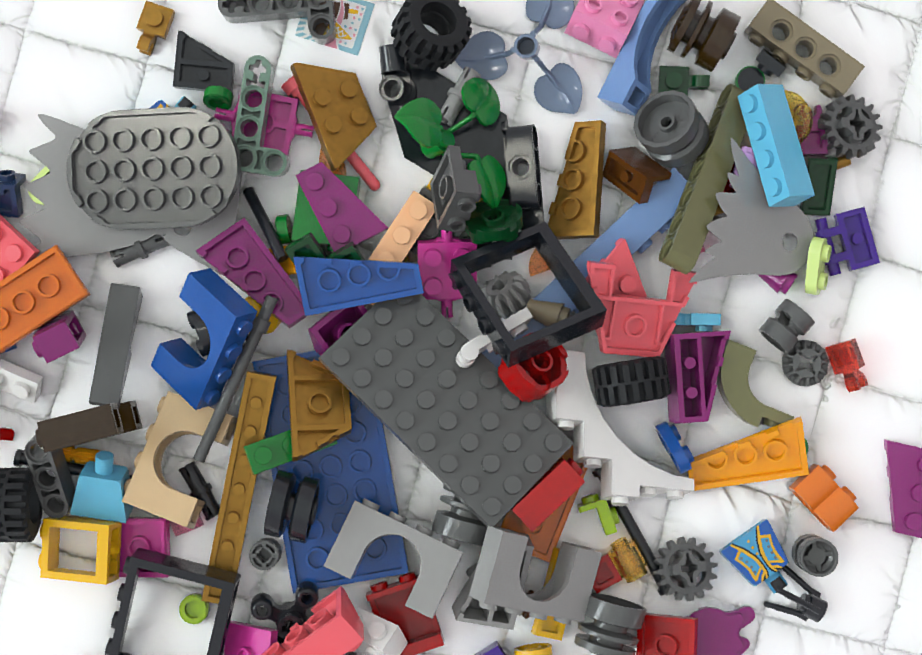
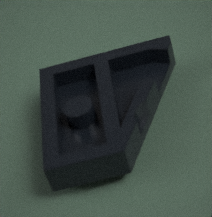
(200, 66)

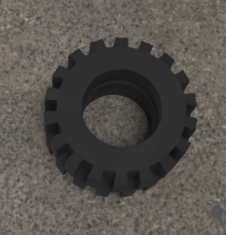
(424, 46)
(631, 381)
(18, 505)

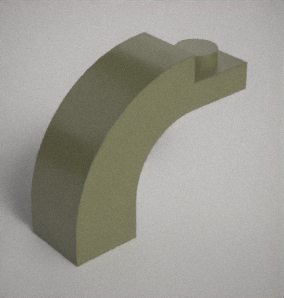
(736, 392)

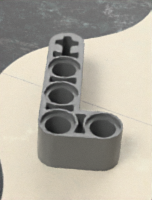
(277, 11)

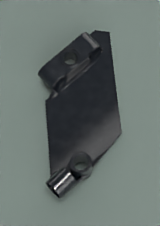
(498, 140)

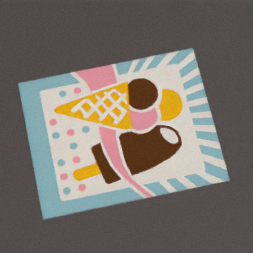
(351, 24)

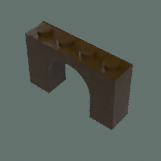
(88, 426)

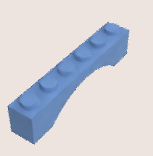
(629, 78)

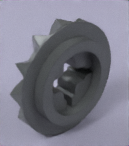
(803, 376)

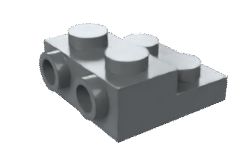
(454, 191)

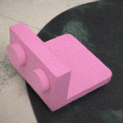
(604, 23)

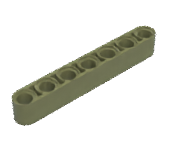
(706, 179)

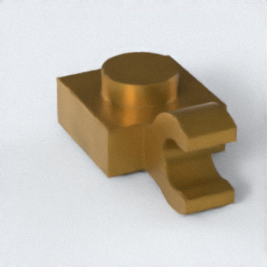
(154, 23)

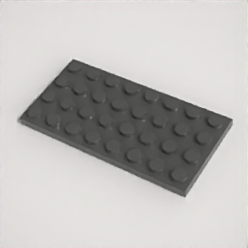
(449, 416)

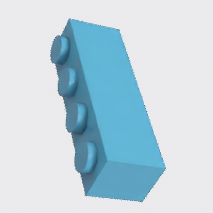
(775, 145)

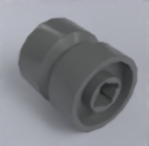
(786, 326)
(815, 555)

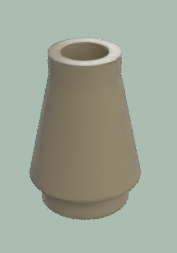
(548, 312)

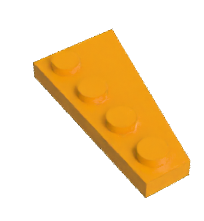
(756, 458)

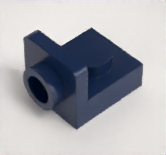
(11, 193)

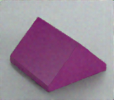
(333, 326)

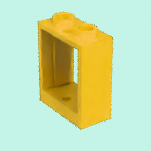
(107, 549)

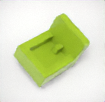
(607, 515)

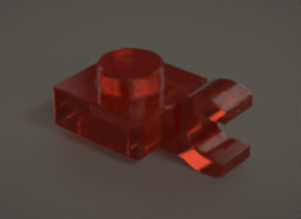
(847, 359)

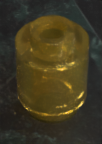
(627, 559)

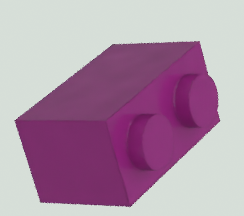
(58, 337)

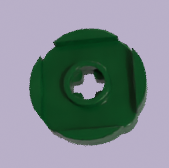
(504, 227)

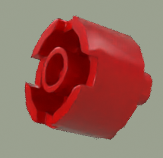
(536, 375)

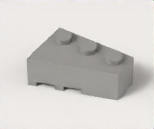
(468, 609)

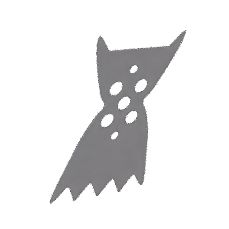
(75, 232)

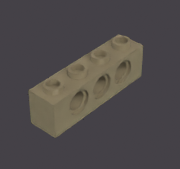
(820, 49)

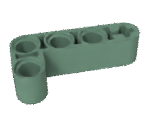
(259, 115)

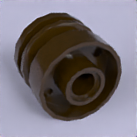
(704, 33)

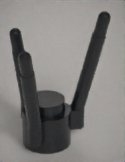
(809, 604)

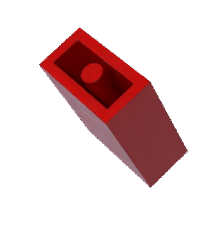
(549, 492)

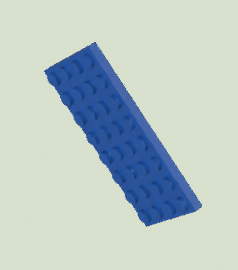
(347, 473)

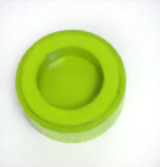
(193, 609)

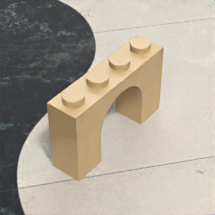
(148, 486)

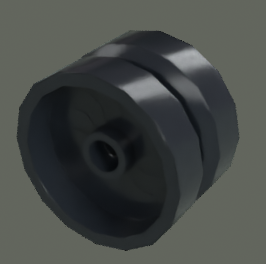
(287, 505)

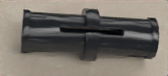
(200, 489)

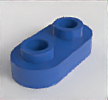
(670, 439)

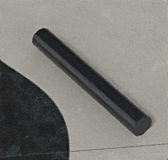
(265, 224)

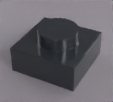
(769, 64)

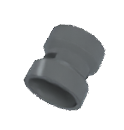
(269, 550)

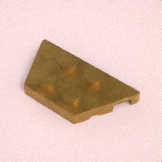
(335, 108)
(316, 405)

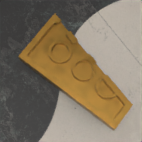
(579, 193)

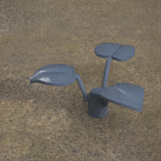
(557, 89)

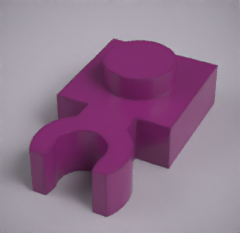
(813, 144)

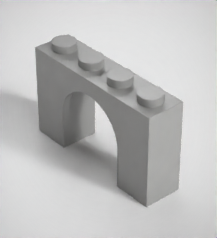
(367, 525)
(563, 597)

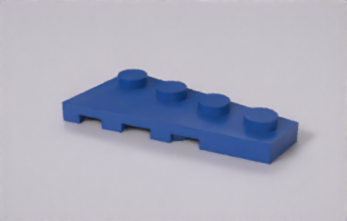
(348, 283)

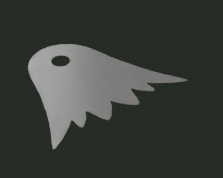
(753, 230)

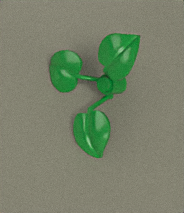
(423, 122)

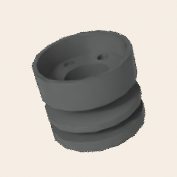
(458, 522)
(610, 624)

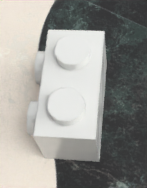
(380, 635)

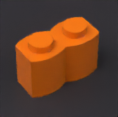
(824, 497)

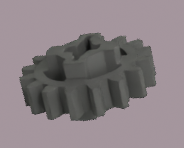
(850, 126)
(686, 580)

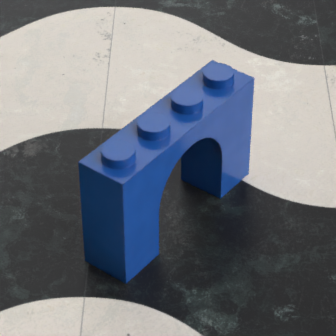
(228, 323)

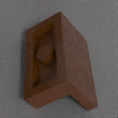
(634, 172)

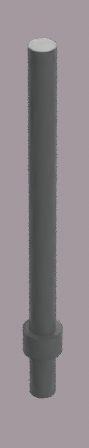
(260, 325)

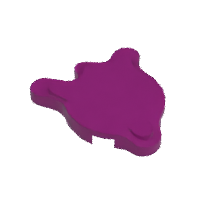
(720, 630)

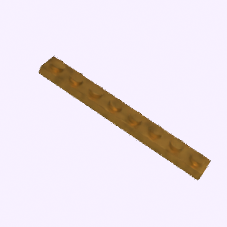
(239, 479)

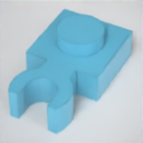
(702, 321)

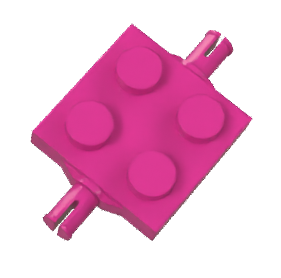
(281, 122)
(435, 264)

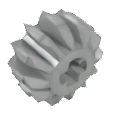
(507, 293)

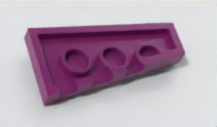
(251, 266)

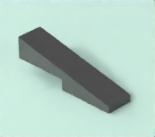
(115, 344)

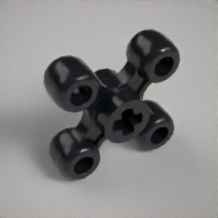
(288, 611)

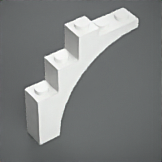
(595, 444)

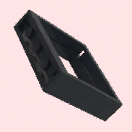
(564, 269)
(179, 568)

